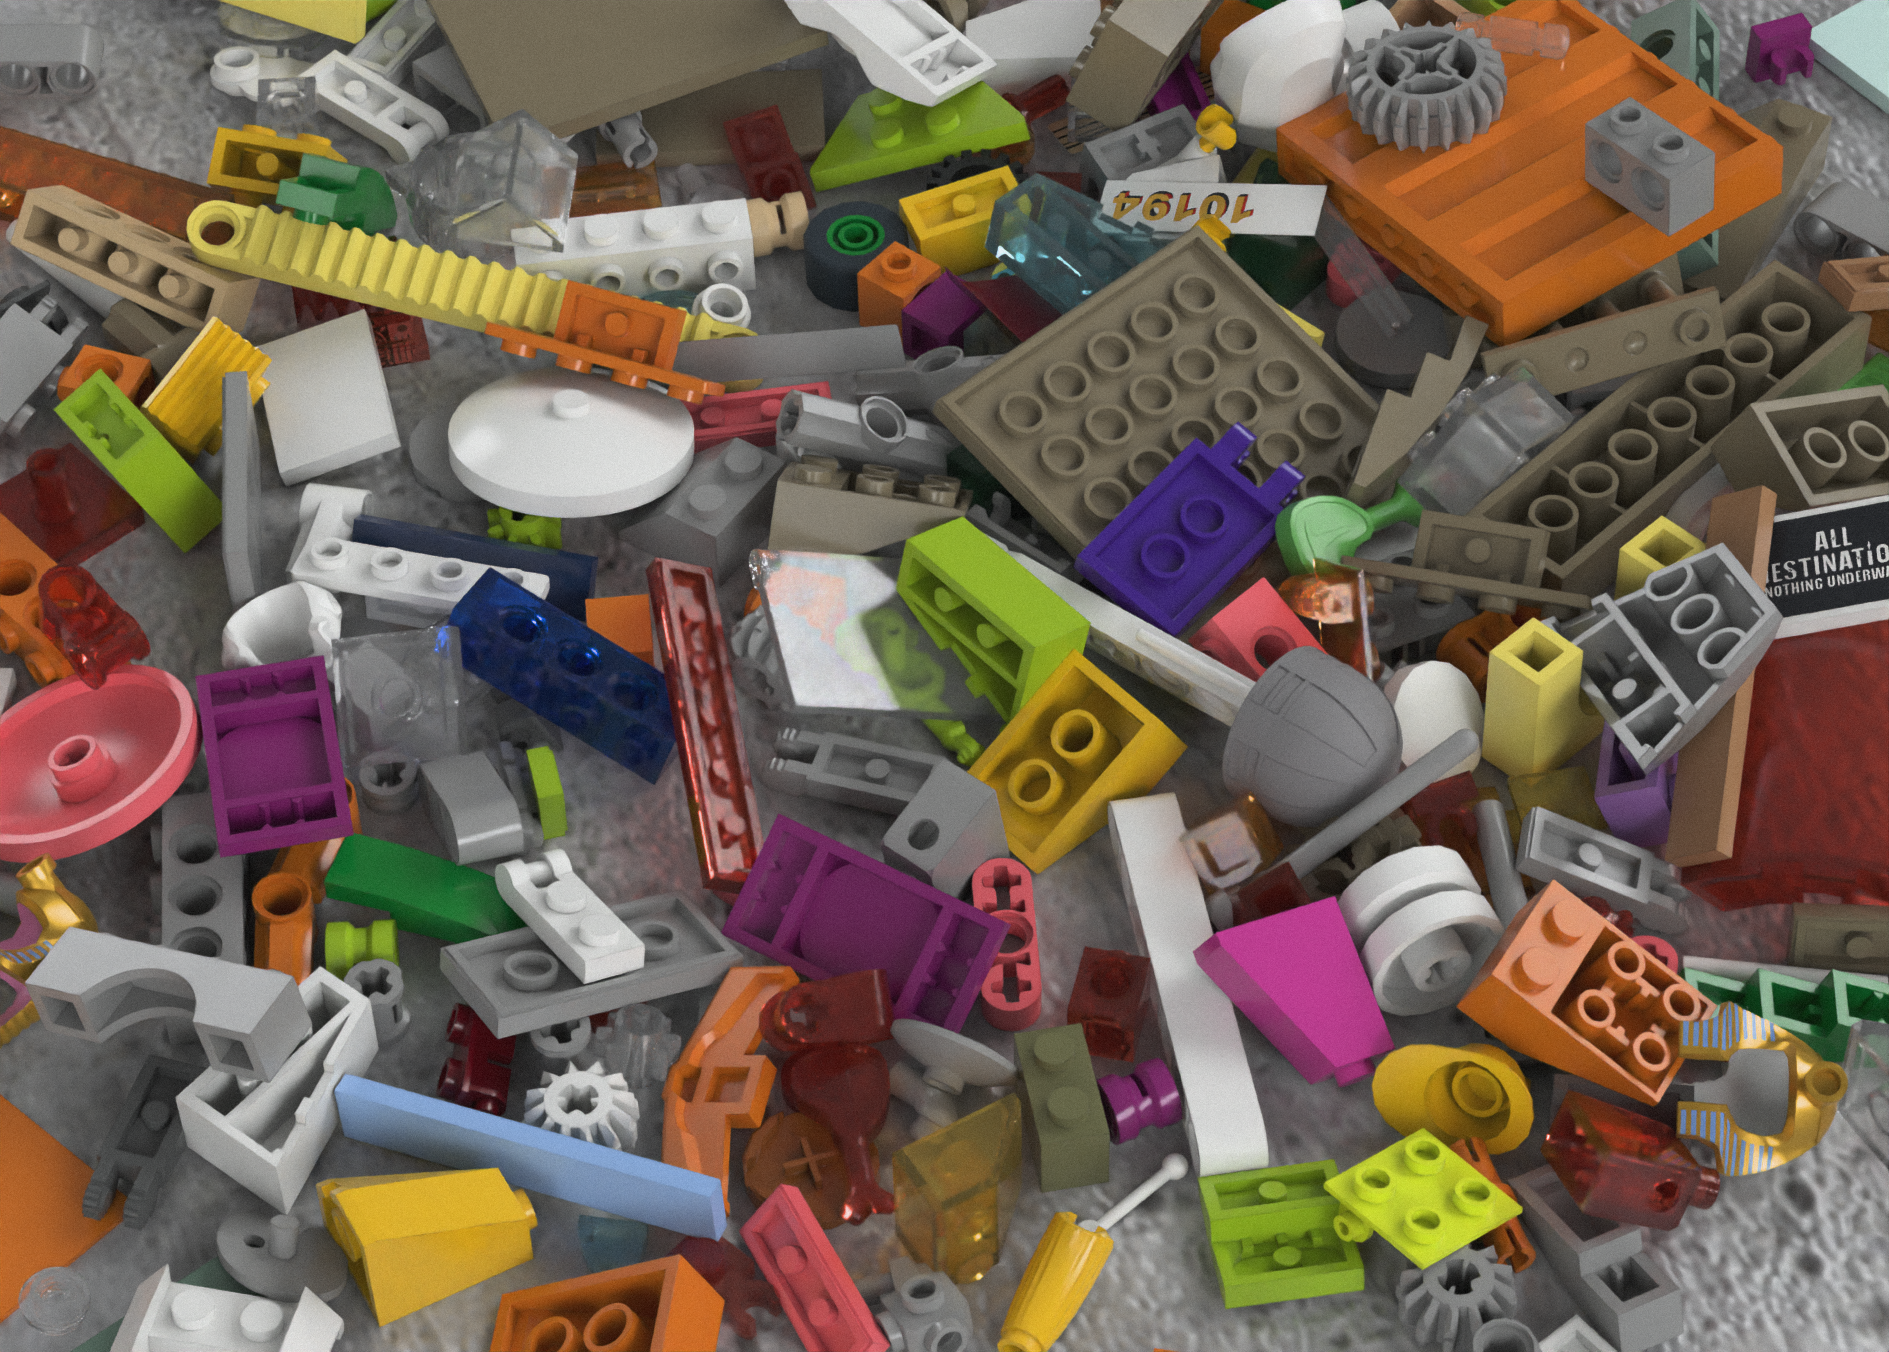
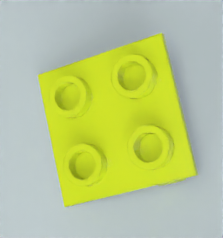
(1418, 1200)

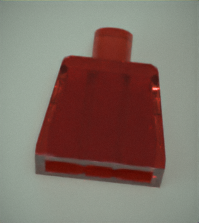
(1625, 1165)

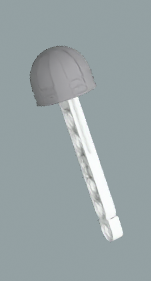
(1300, 738)

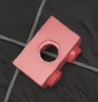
(1250, 624)

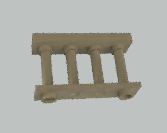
(1613, 335)

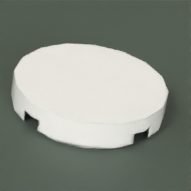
(1431, 706)

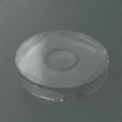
(263, 33)

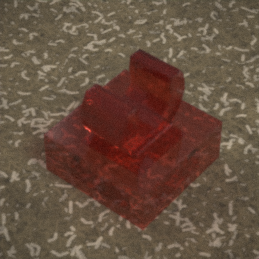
(1444, 801)

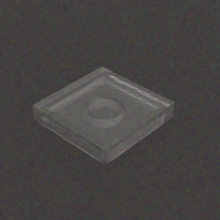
(400, 697)

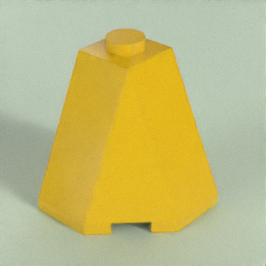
(425, 1234)

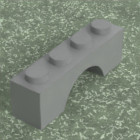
(105, 983)

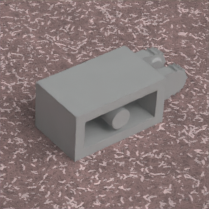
(31, 361)

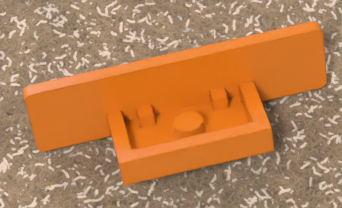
(617, 333)

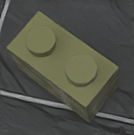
(1061, 1108)

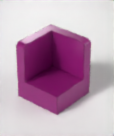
(937, 318)

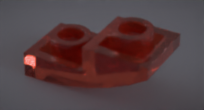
(766, 156)

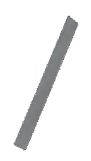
(790, 354)

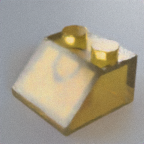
(960, 1191)

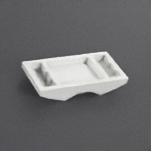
(900, 45)

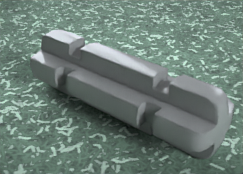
(511, 768)

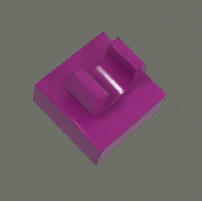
(1779, 49)

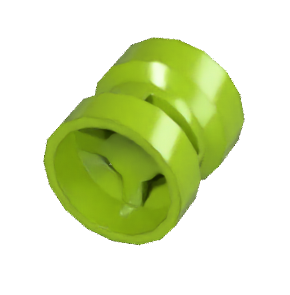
(350, 945)

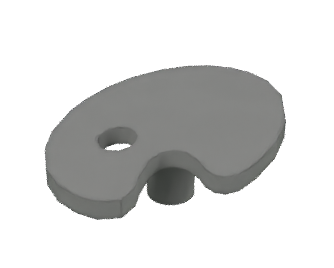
(284, 1260)

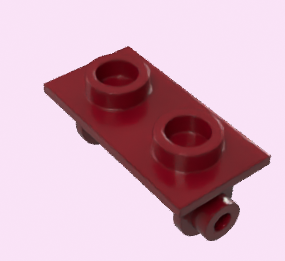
(468, 1076)

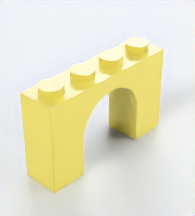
(1534, 692)

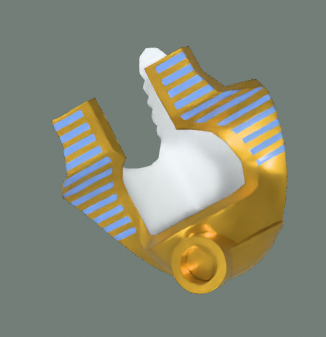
(1770, 1100)

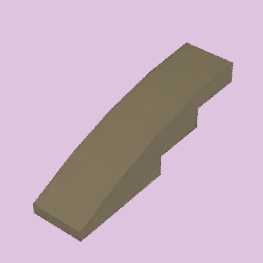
(1406, 419)

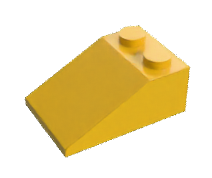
(1070, 756)

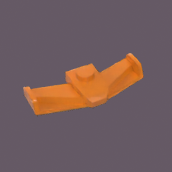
(718, 1077)

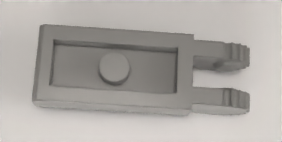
(846, 770)
(1603, 867)

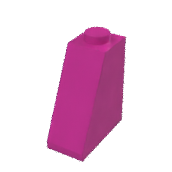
(1303, 990)

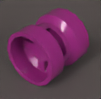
(1139, 1100)

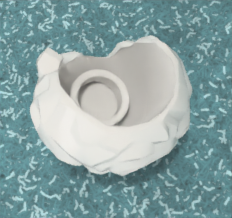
(282, 627)

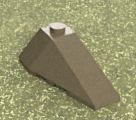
(1749, 238)

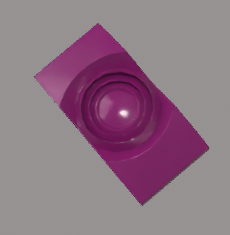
(273, 756)
(847, 913)

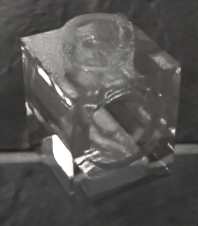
(289, 106)

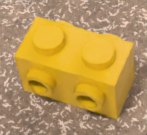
(256, 160)

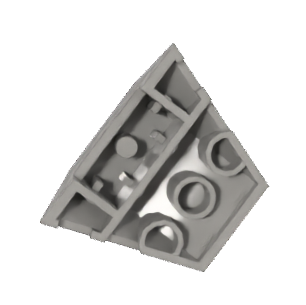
(1672, 651)

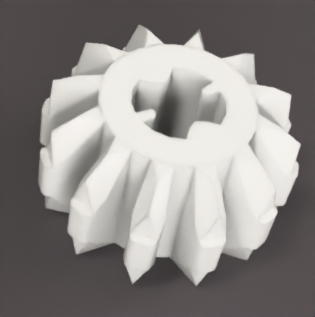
(585, 1107)

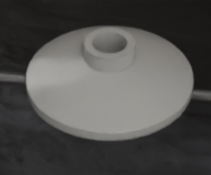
(953, 1057)

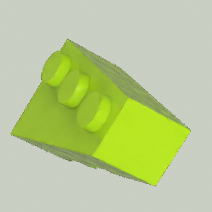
(989, 612)

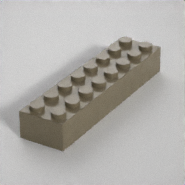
(1656, 430)

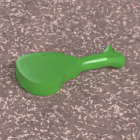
(1336, 527)

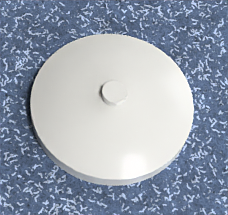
(570, 443)

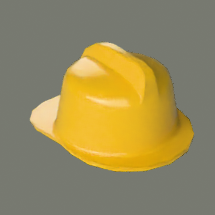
(1455, 1094)

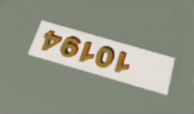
(1240, 206)

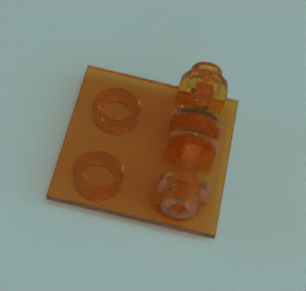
(1341, 602)

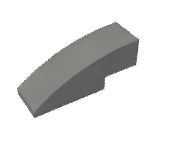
(1600, 1265)

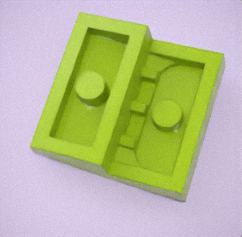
(1277, 1235)

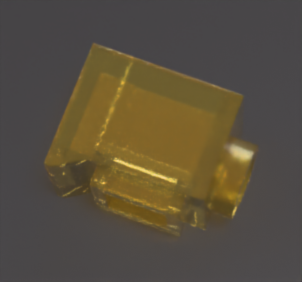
(1559, 791)

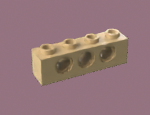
(130, 259)

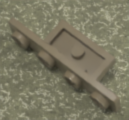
(1477, 560)

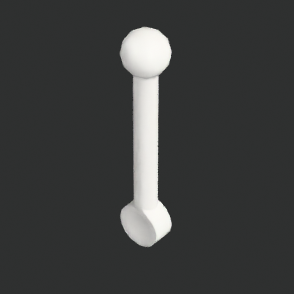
(1173, 1167)

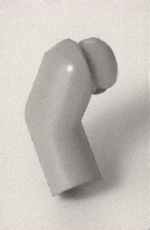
(934, 1105)

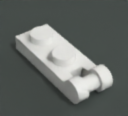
(376, 107)
(569, 917)

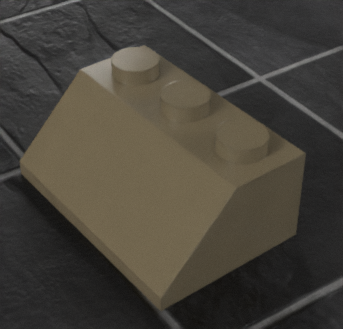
(1811, 448)

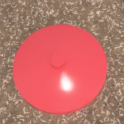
(92, 760)

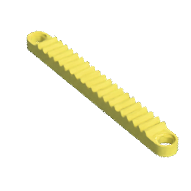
(399, 275)

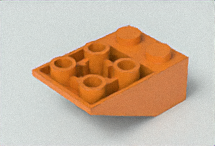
(1584, 997)

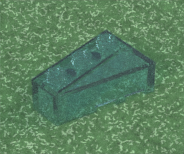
(1064, 241)

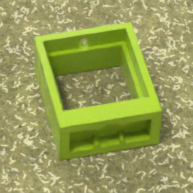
(141, 460)

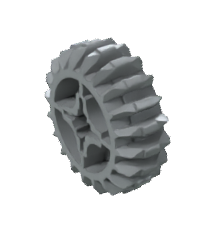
(1426, 86)

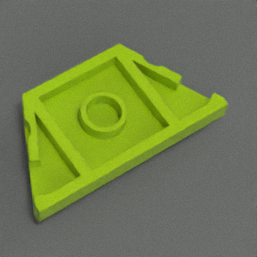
(894, 135)

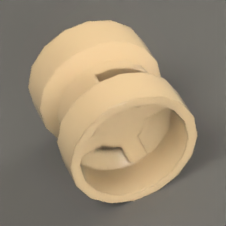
(766, 226)

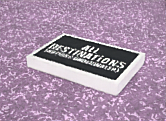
(1830, 566)

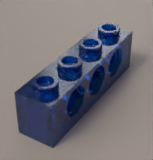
(567, 674)

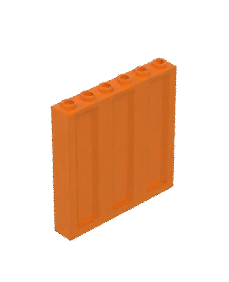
(1509, 219)

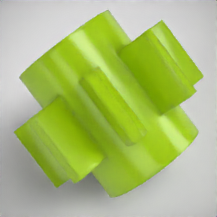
(524, 528)

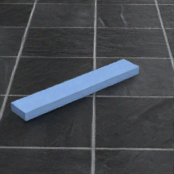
(532, 1157)

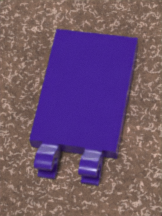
(1189, 533)

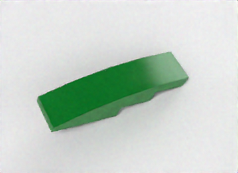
(419, 890)
(1810, 1011)

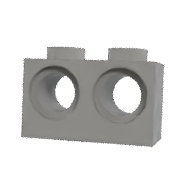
(1649, 166)

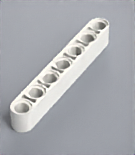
(1190, 1010)

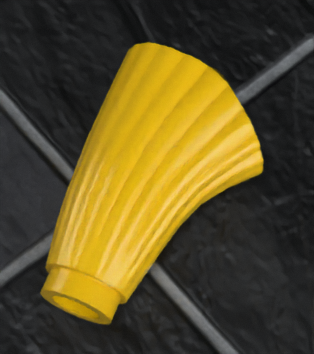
(1054, 1284)

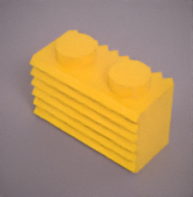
(189, 398)

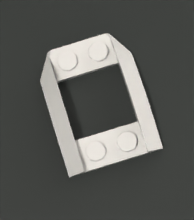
(202, 1319)

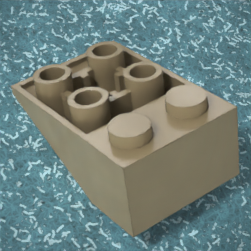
(855, 511)

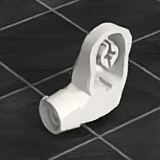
(1290, 62)

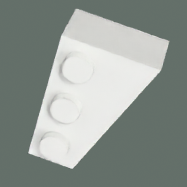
(277, 1130)

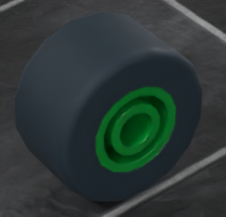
(842, 244)

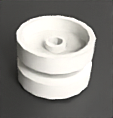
(1419, 928)

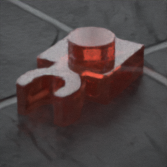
(731, 1276)

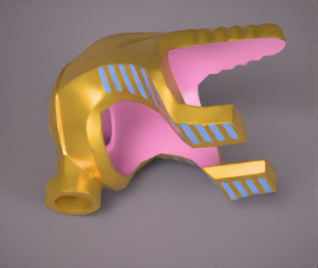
(45, 915)

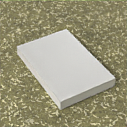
(327, 398)

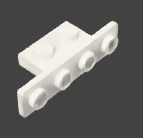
(398, 583)

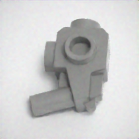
(919, 1308)

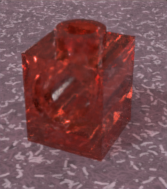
(1111, 1001)

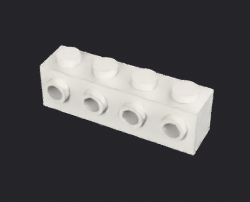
(642, 244)

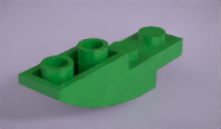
(339, 194)

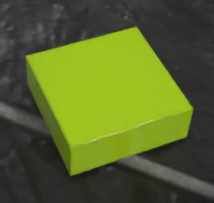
(547, 791)

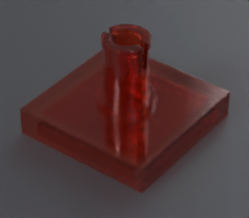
(68, 505)

